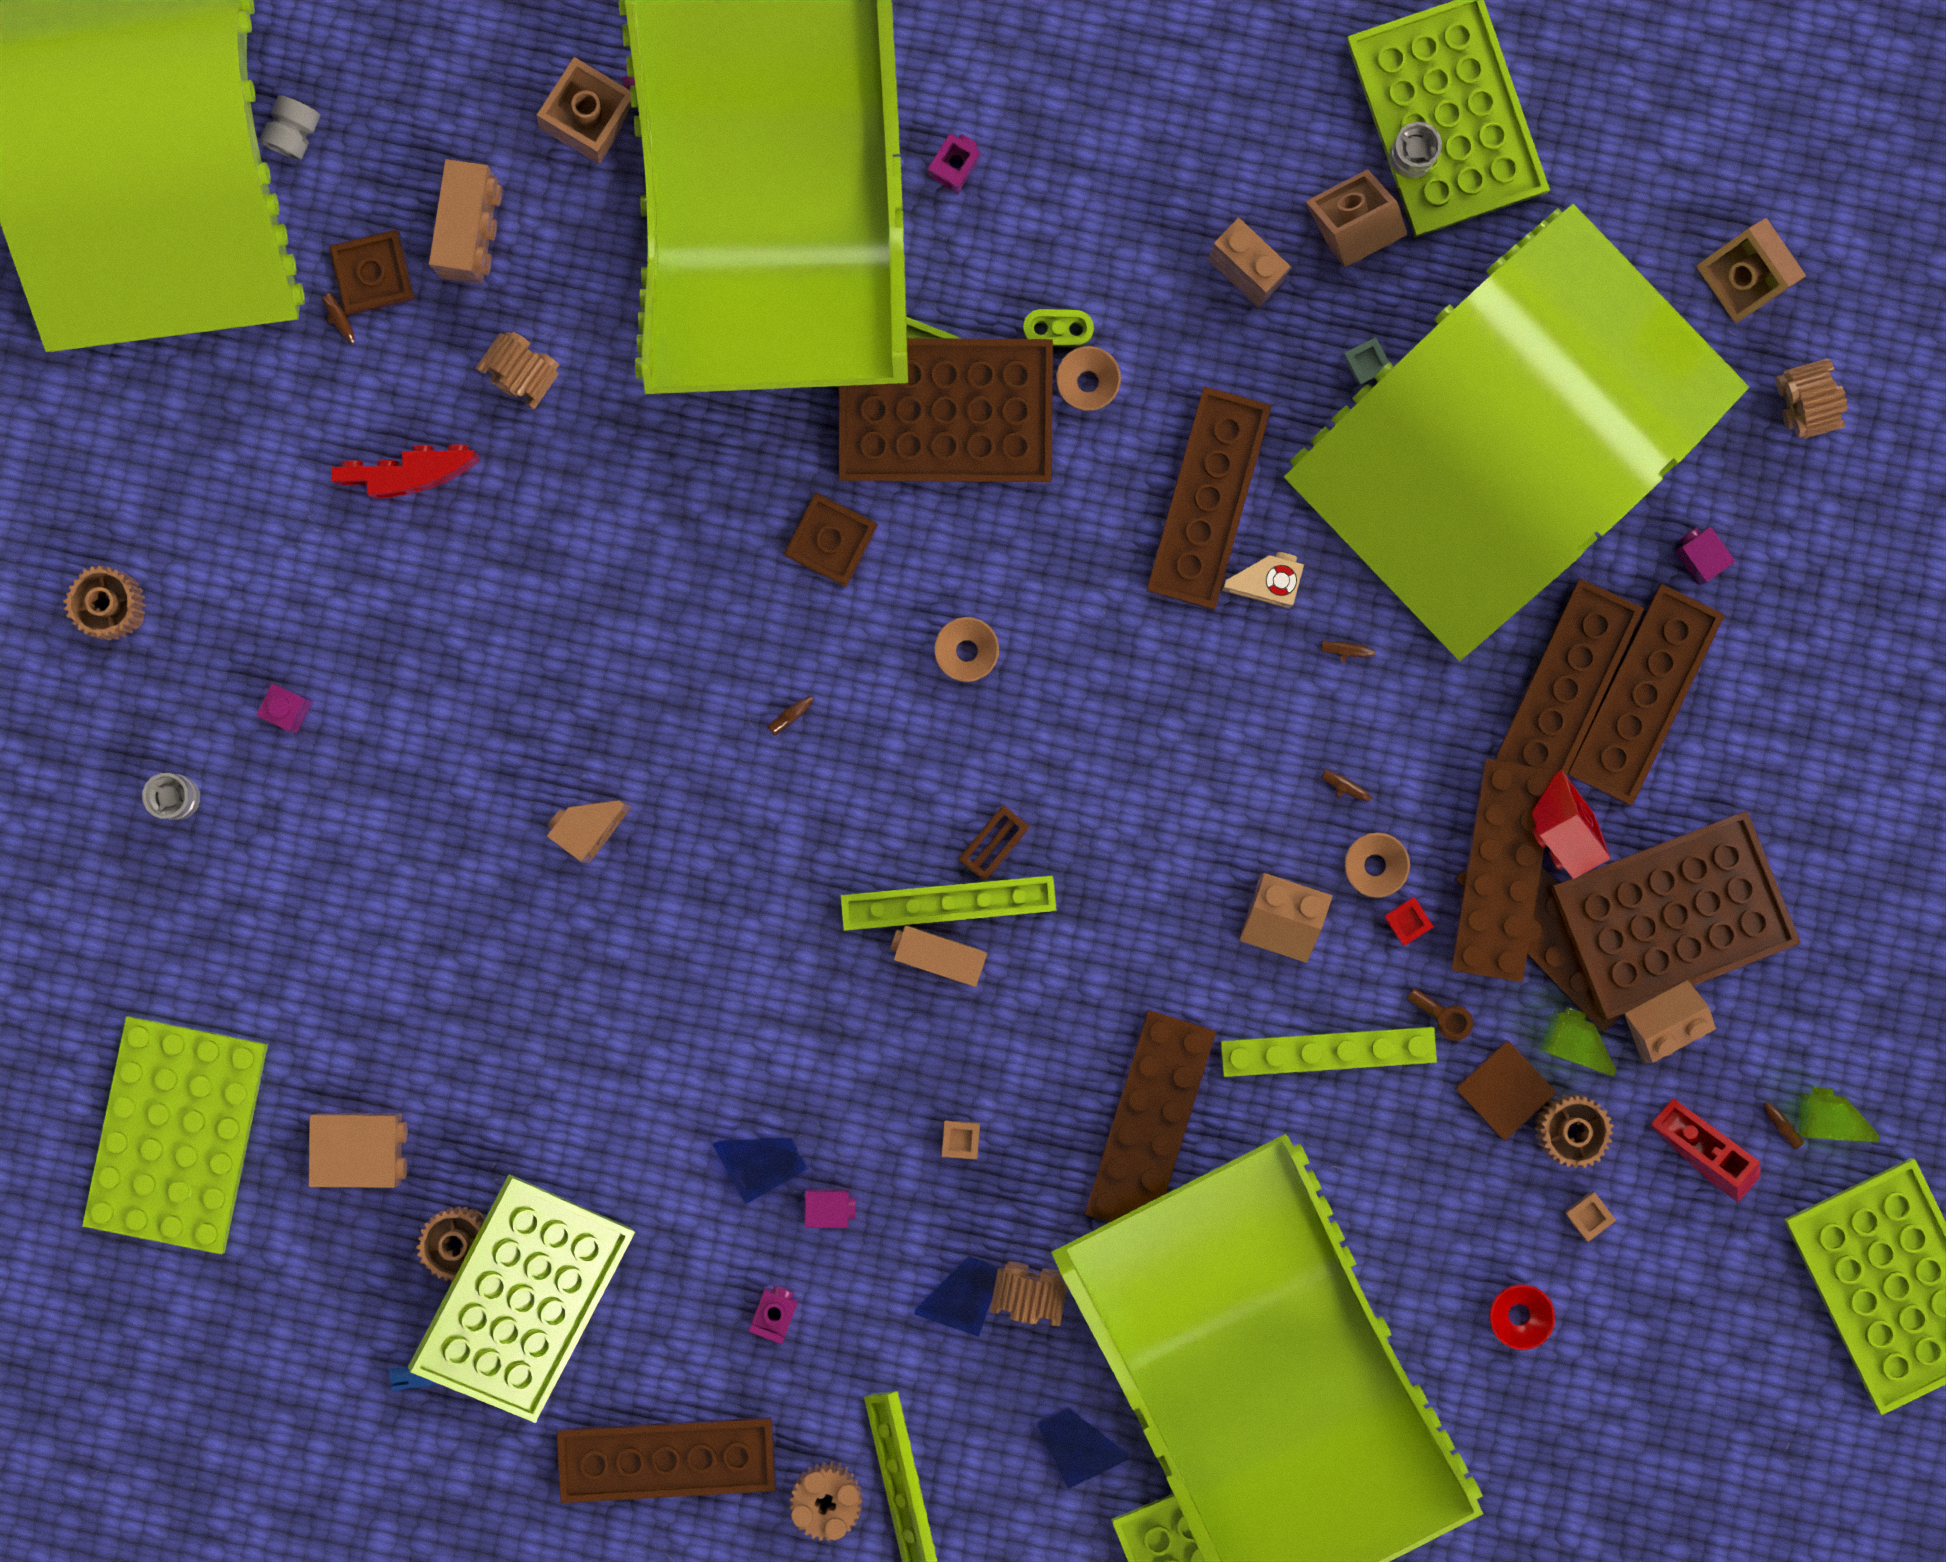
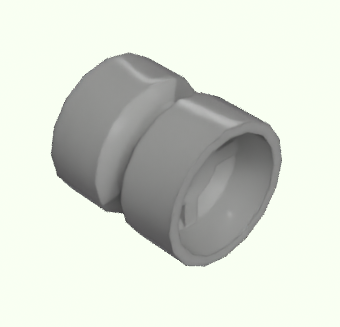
(289, 128)
(1415, 150)
(171, 796)

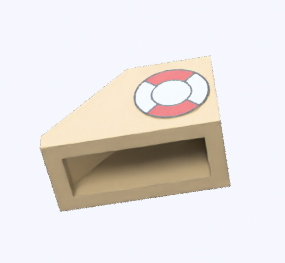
(1269, 580)

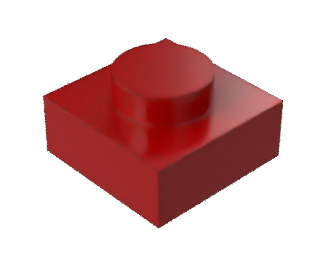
(1408, 921)

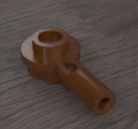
(1453, 1022)

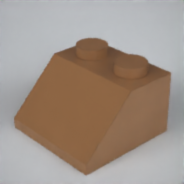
(585, 110)
(1357, 217)
(1751, 270)
(586, 827)
(1285, 917)
(1669, 1022)

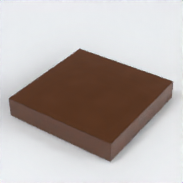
(372, 272)
(830, 539)
(1505, 1090)

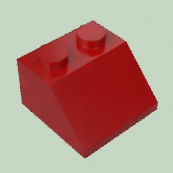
(1569, 828)

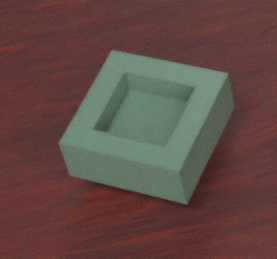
(1366, 361)

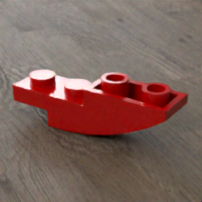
(419, 471)

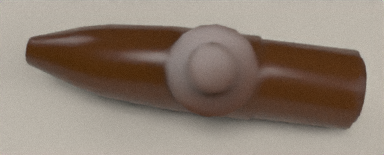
(337, 317)
(1346, 649)
(790, 715)
(1345, 786)
(1783, 1126)

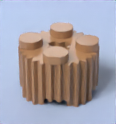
(518, 369)
(1812, 399)
(124, 609)
(1591, 1139)
(442, 1229)
(1029, 1294)
(823, 1521)

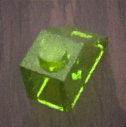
(1577, 1041)
(1832, 1117)

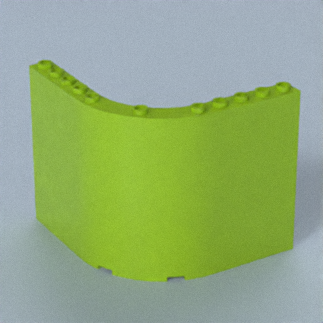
(137, 171)
(768, 194)
(1515, 431)
(1266, 1371)

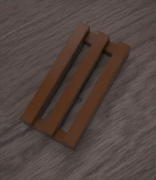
(1013, 819)

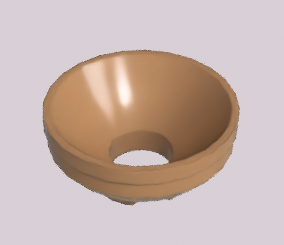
(1088, 360)
(966, 630)
(1396, 865)

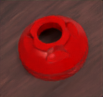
(1539, 1322)

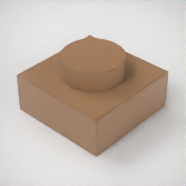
(960, 1139)
(1590, 1216)

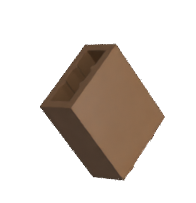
(1248, 262)
(938, 955)
(357, 1150)

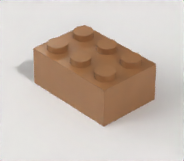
(465, 222)

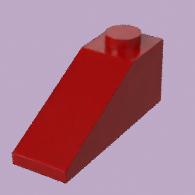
(1708, 1150)

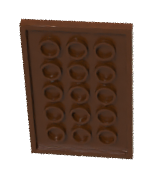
(962, 417)
(1675, 914)

